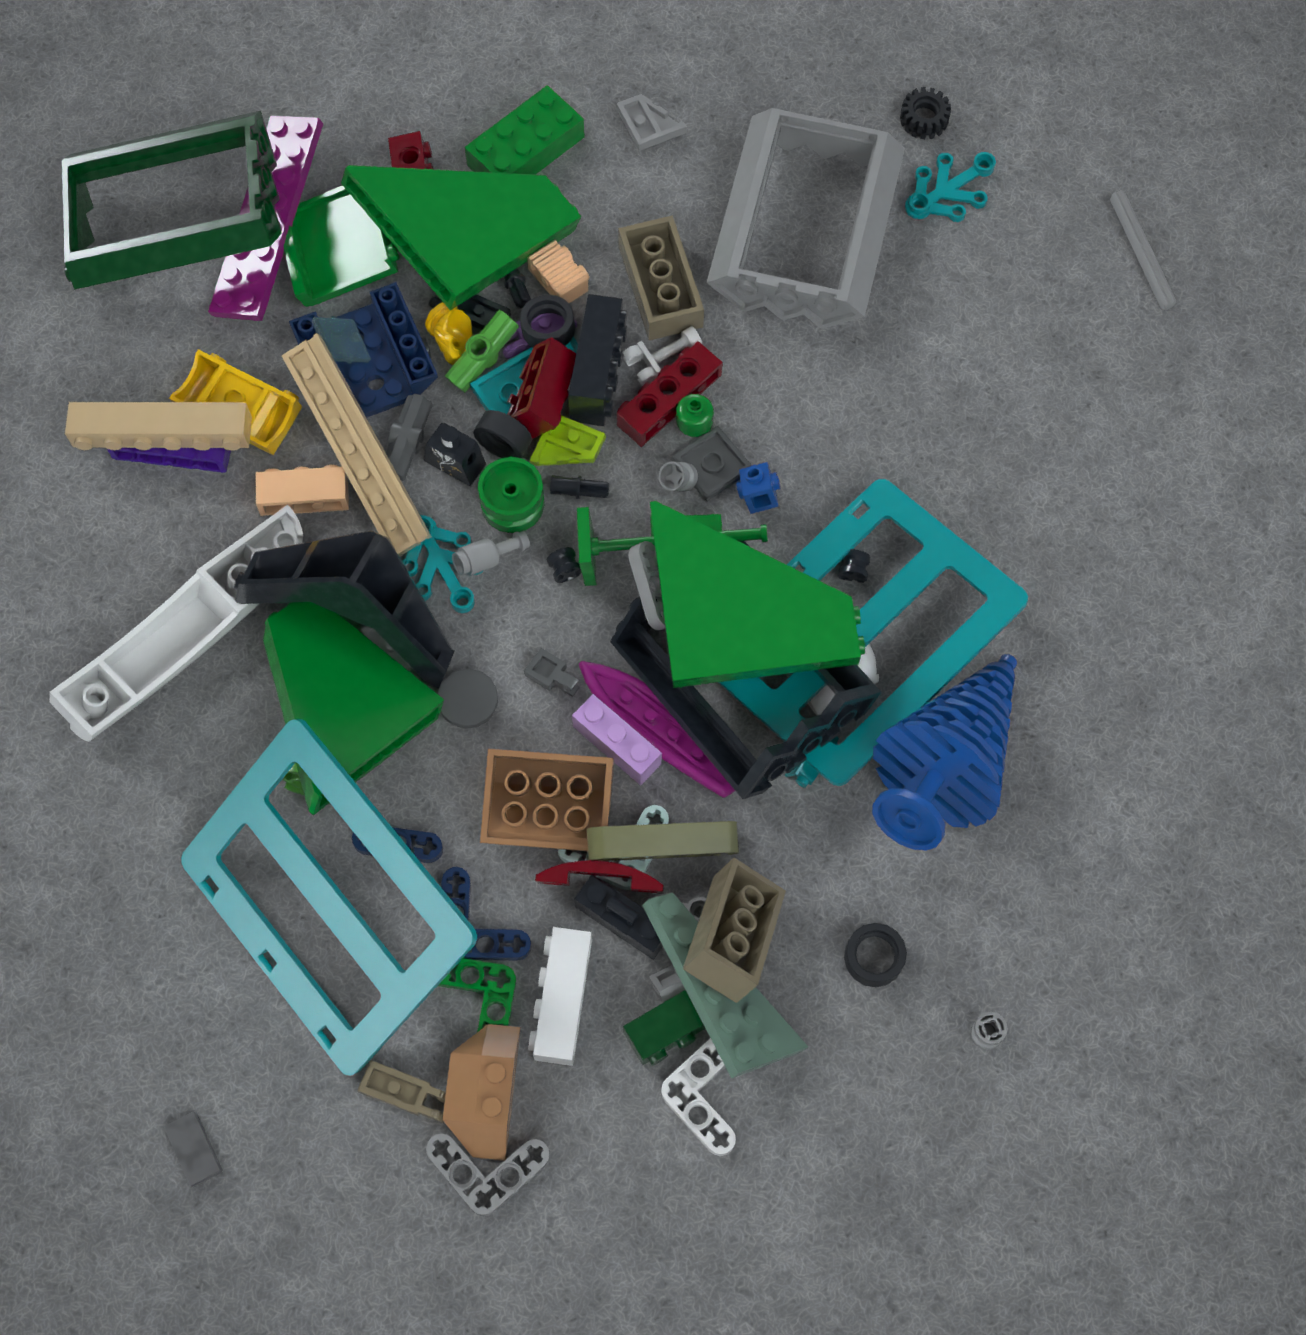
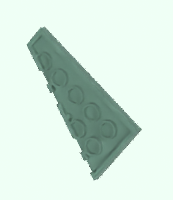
(743, 1032)

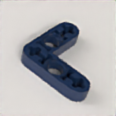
(508, 934)

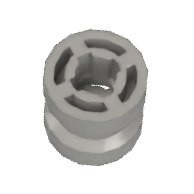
(672, 473)
(985, 1036)

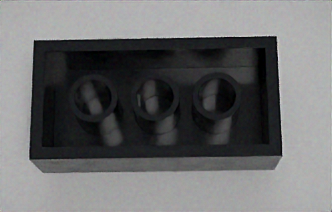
(597, 360)

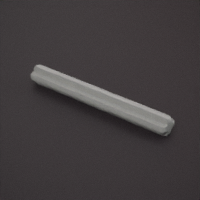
(1143, 250)

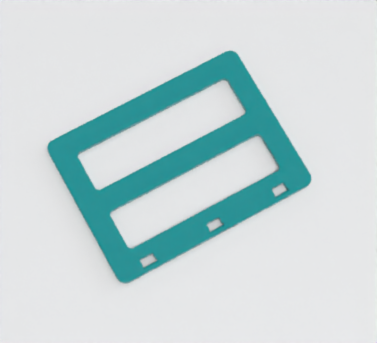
(941, 551)
(400, 989)

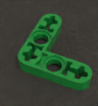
(492, 993)

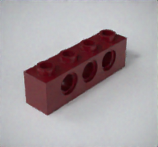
(410, 151)
(644, 426)

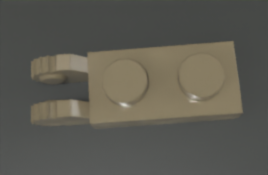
(400, 1090)

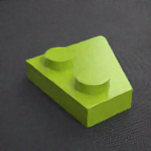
(568, 444)

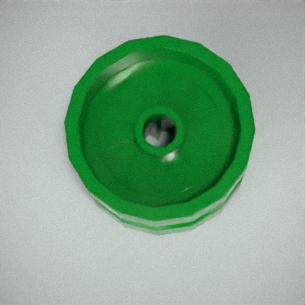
(511, 494)

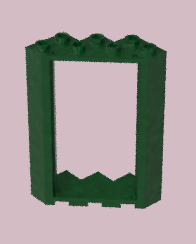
(178, 246)

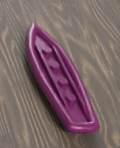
(647, 715)

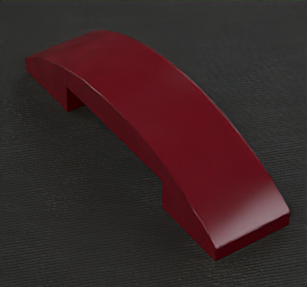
(561, 874)

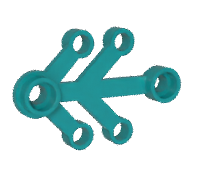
(948, 189)
(440, 560)

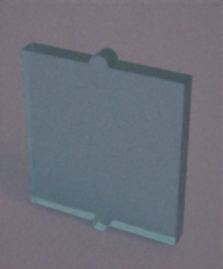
(342, 339)

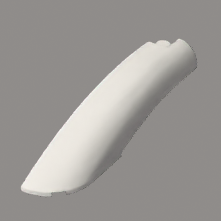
(169, 636)

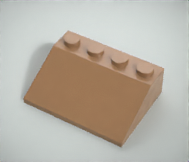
(545, 798)

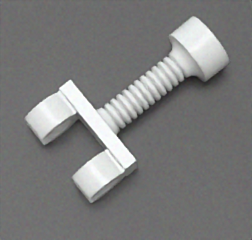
(637, 352)

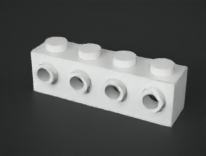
(562, 996)

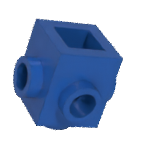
(758, 481)

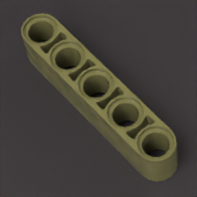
(662, 841)

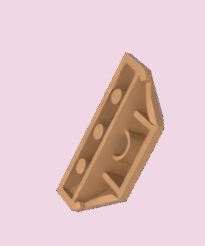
(483, 1090)

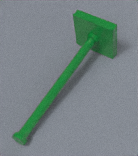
(591, 546)

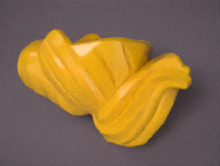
(450, 330)

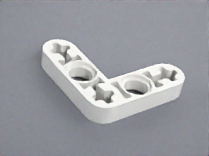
(692, 1085)

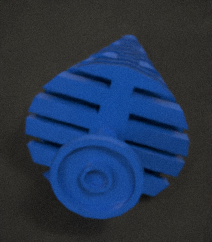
(946, 759)

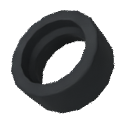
(542, 305)
(502, 434)
(881, 931)

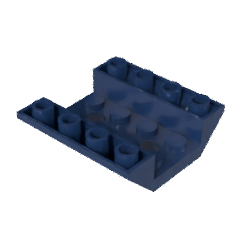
(394, 350)

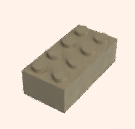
(660, 277)
(735, 930)

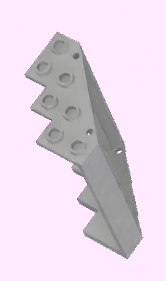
(786, 296)

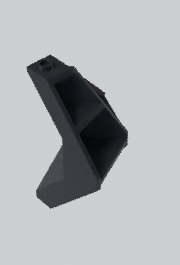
(360, 580)

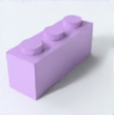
(617, 739)

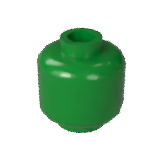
(694, 415)

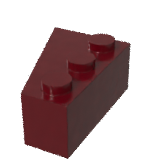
(543, 387)

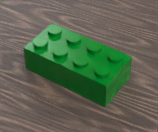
(527, 136)

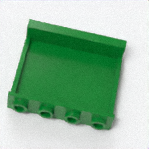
(335, 248)

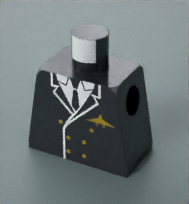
(451, 450)

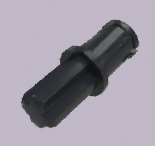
(515, 283)
(578, 487)

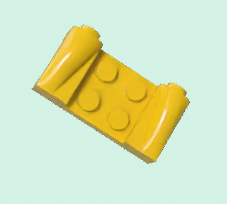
(217, 381)

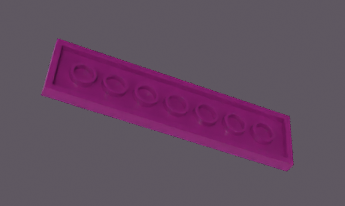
(250, 276)

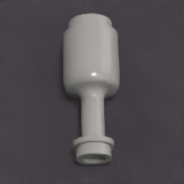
(485, 553)

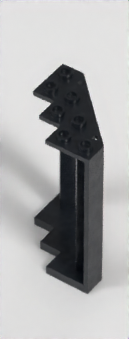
(744, 772)

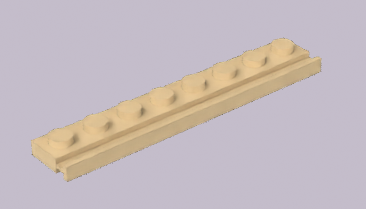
(355, 444)

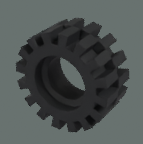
(925, 100)

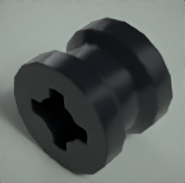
(564, 564)
(854, 566)

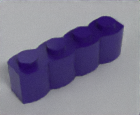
(209, 460)

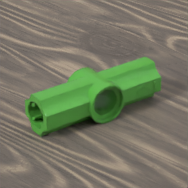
(471, 364)

